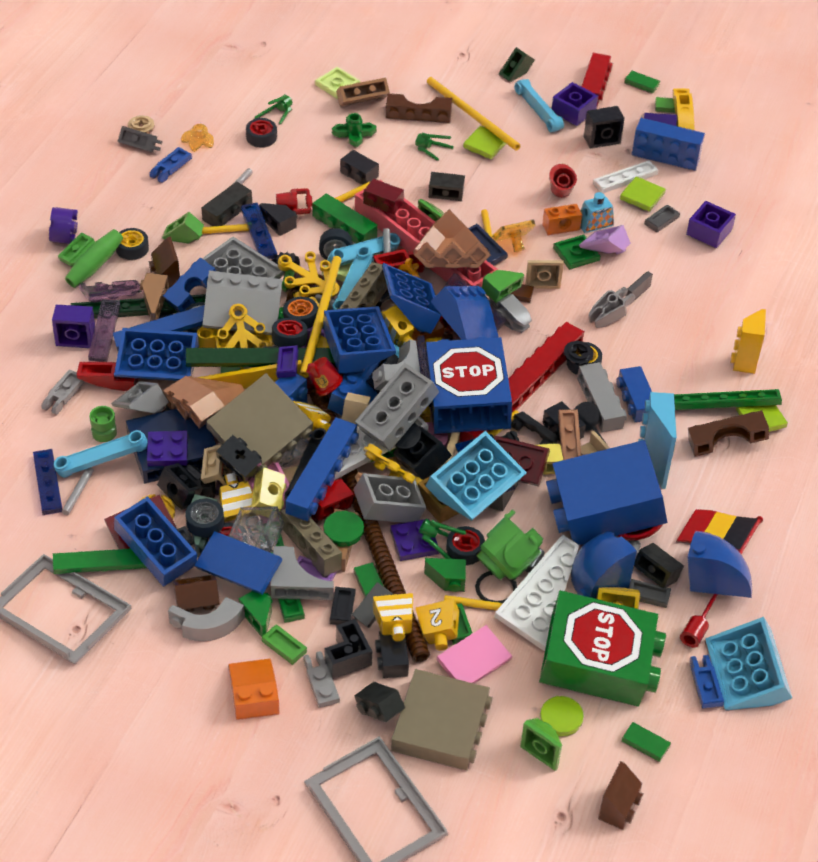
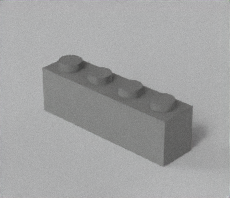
(600, 392)

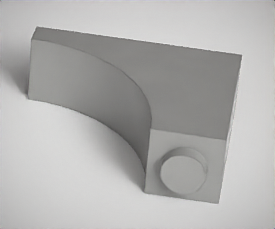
(407, 354)
(294, 582)

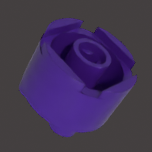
(63, 225)

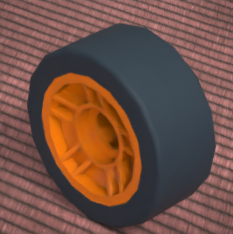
(302, 309)

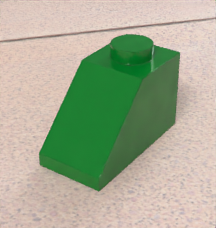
(447, 573)
(257, 610)

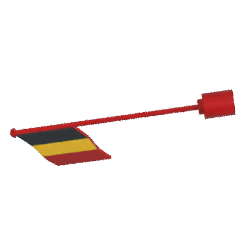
(732, 529)

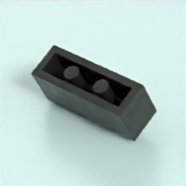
(226, 205)

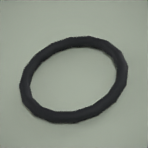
(478, 588)

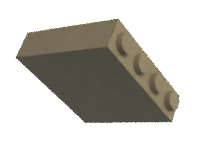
(263, 419)
(441, 720)

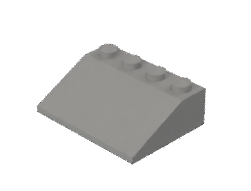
(239, 258)
(256, 293)

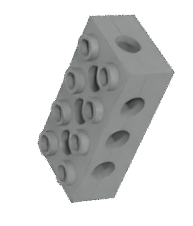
(397, 406)

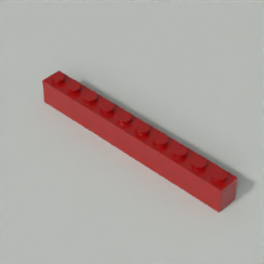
(536, 369)

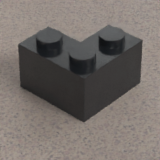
(351, 651)

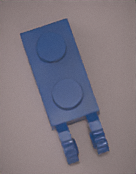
(170, 164)
(706, 683)

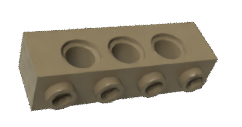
(368, 288)
(313, 543)

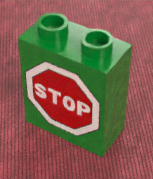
(602, 649)

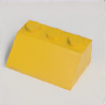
(749, 343)

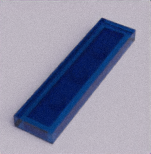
(258, 230)
(47, 482)

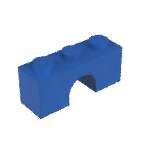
(179, 294)

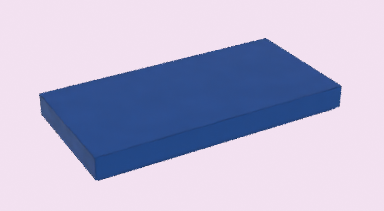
(238, 562)

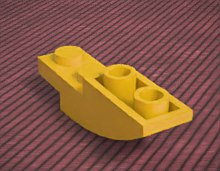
(683, 108)

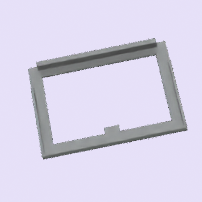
(82, 587)
(406, 790)

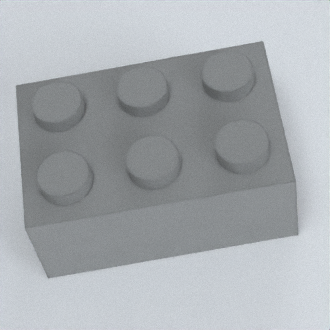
(389, 498)

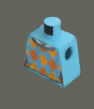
(597, 213)

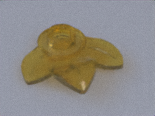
(198, 138)

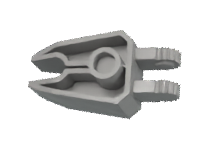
(610, 307)
(514, 312)

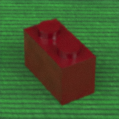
(383, 196)

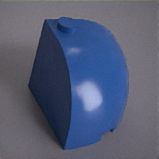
(603, 563)
(717, 567)

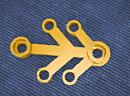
(310, 276)
(241, 334)
(381, 462)

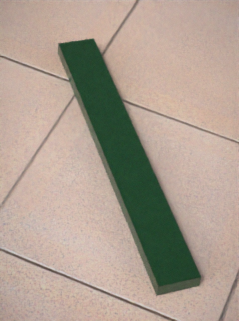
(135, 307)
(243, 356)

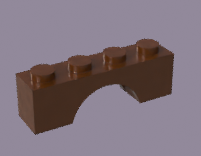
(435, 111)
(748, 426)

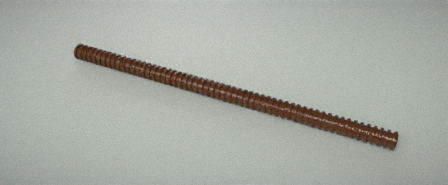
(380, 551)

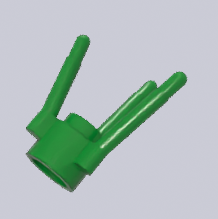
(283, 104)
(424, 141)
(431, 528)

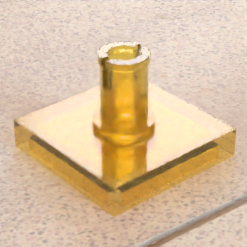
(515, 232)

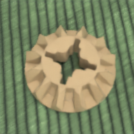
(147, 122)

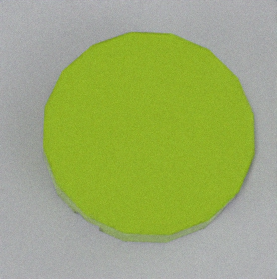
(563, 715)

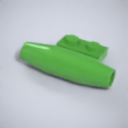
(88, 256)

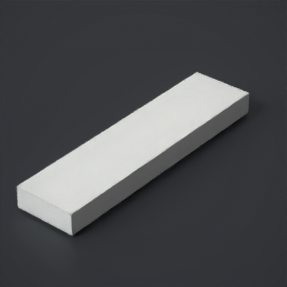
(625, 176)

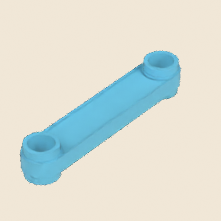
(552, 121)
(376, 245)
(359, 265)
(99, 454)

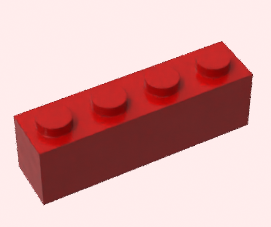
(597, 74)

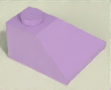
(607, 240)

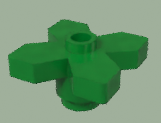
(354, 129)

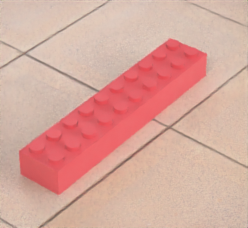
(411, 226)

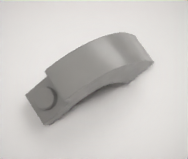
(208, 626)

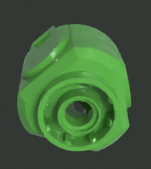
(509, 549)

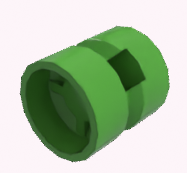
(103, 423)

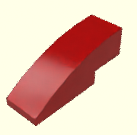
(398, 258)
(102, 375)

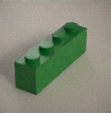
(340, 216)

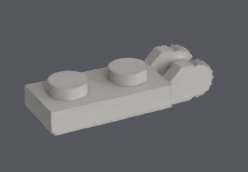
(62, 392)
(321, 681)

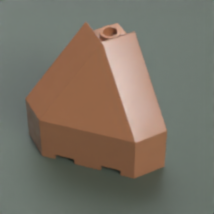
(450, 245)
(200, 397)

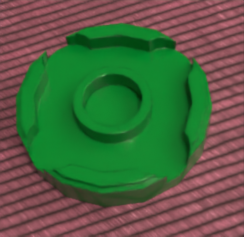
(344, 528)

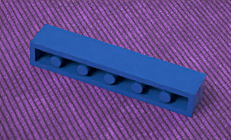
(321, 469)

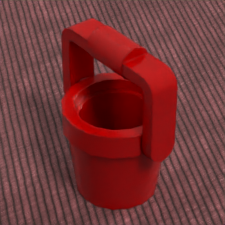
(290, 200)

